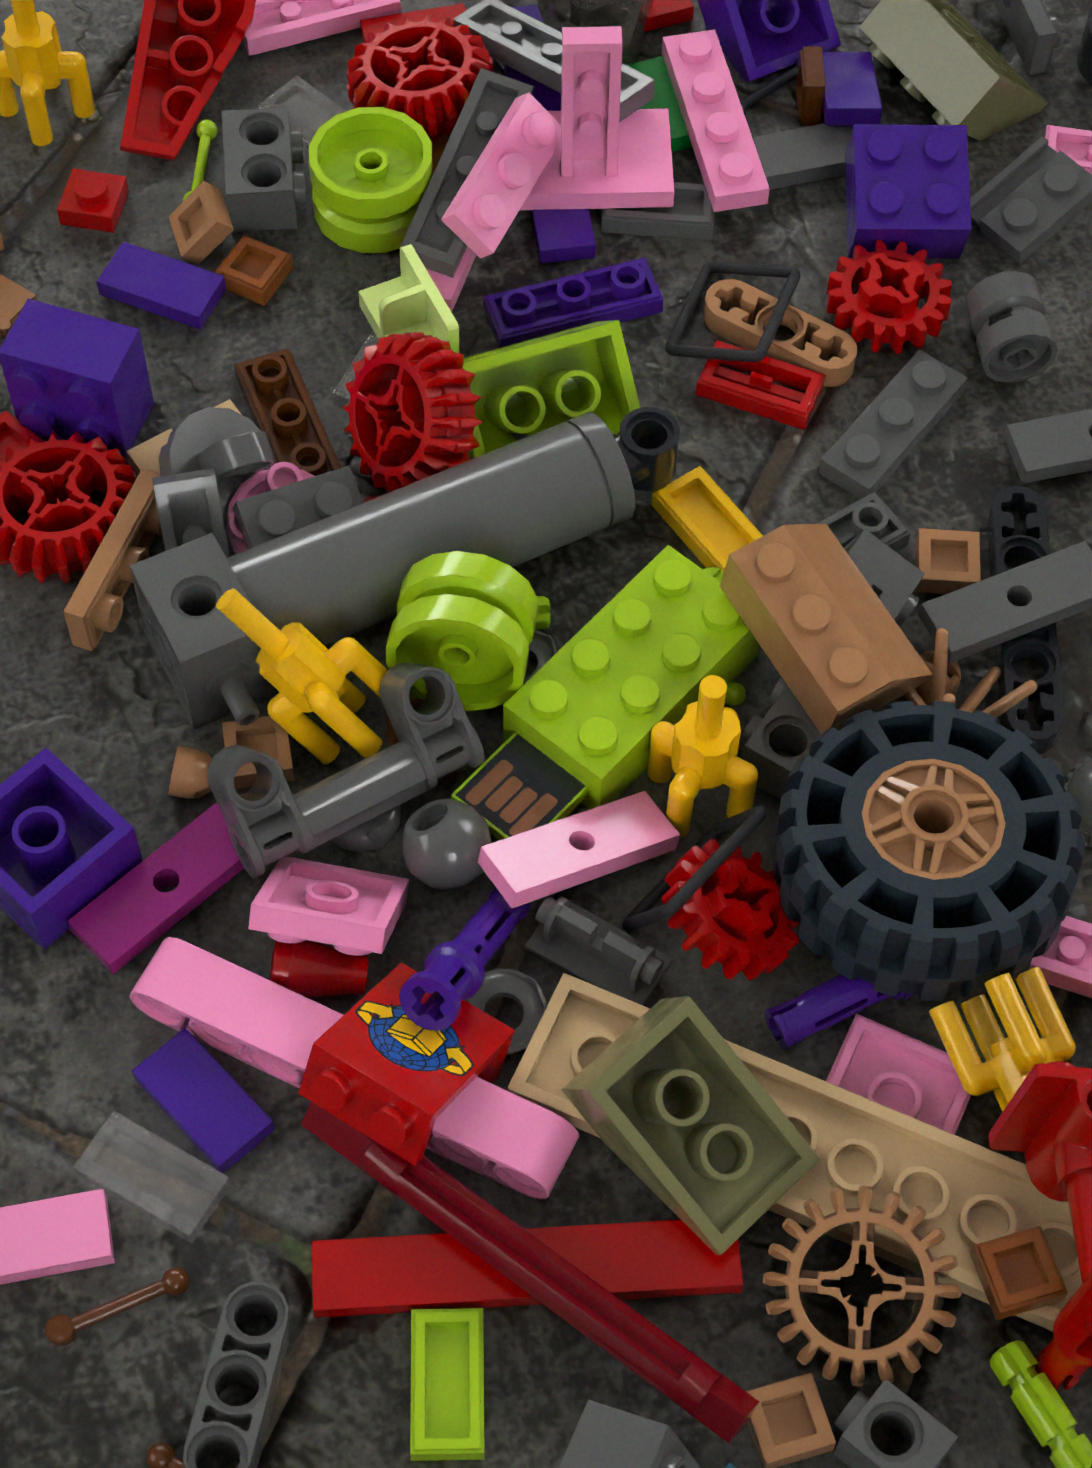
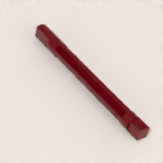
(547, 1278)

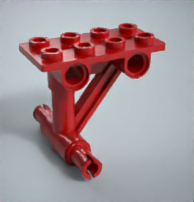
(1053, 1128)

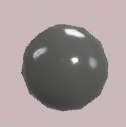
(444, 844)

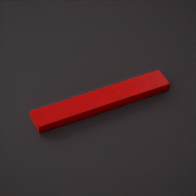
(442, 1273)

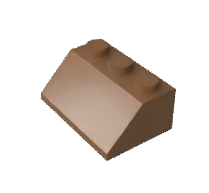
(821, 624)

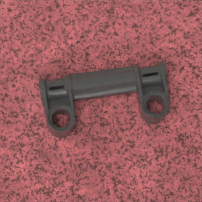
(274, 823)

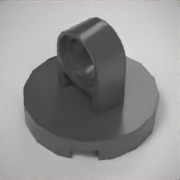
(218, 441)

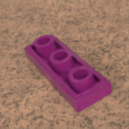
(135, 909)

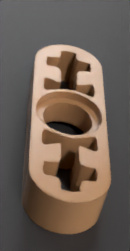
(753, 302)

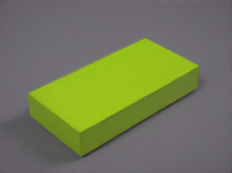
(447, 1384)

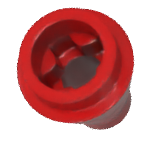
(317, 969)

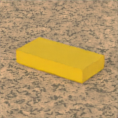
(704, 517)

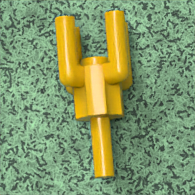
(36, 63)
(310, 680)
(703, 756)
(1006, 1058)

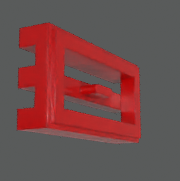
(757, 392)

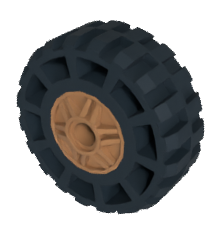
(927, 849)

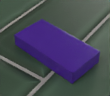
(850, 89)
(161, 285)
(203, 1100)

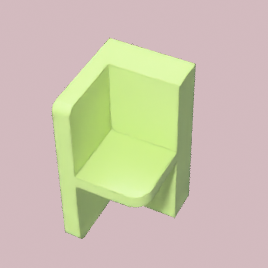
(409, 304)

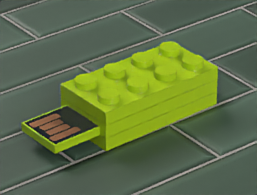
(589, 712)

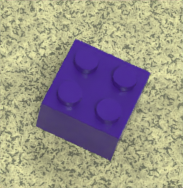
(908, 188)
(76, 375)
(57, 847)

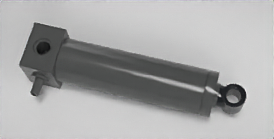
(353, 564)

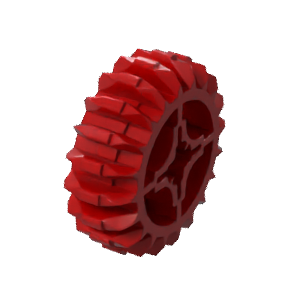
(418, 71)
(410, 409)
(55, 487)

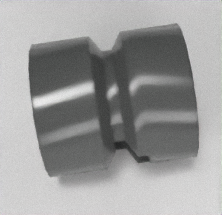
(1011, 327)

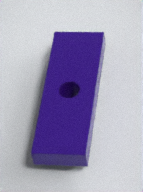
(560, 304)

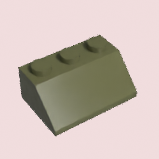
(950, 66)

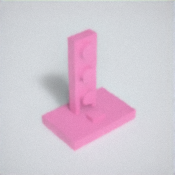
(598, 157)

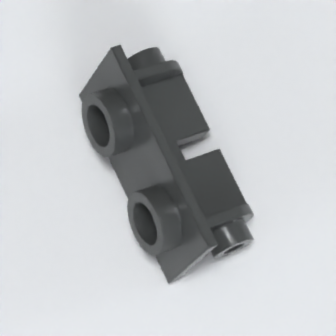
(596, 950)

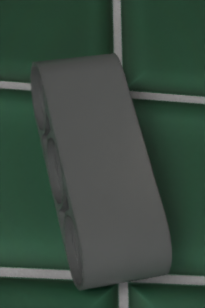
(240, 1361)

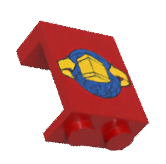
(396, 1076)

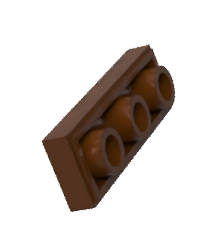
(286, 412)

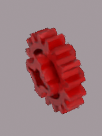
(889, 296)
(733, 914)

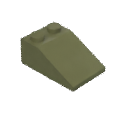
(692, 1122)

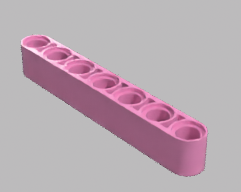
(275, 1033)

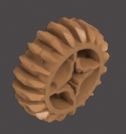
(913, 1288)

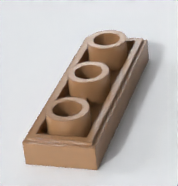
(100, 593)

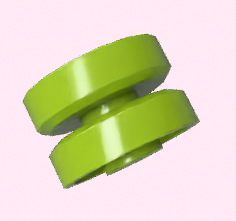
(369, 177)
(469, 621)

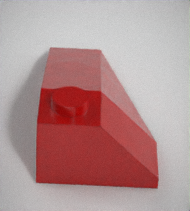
(177, 68)

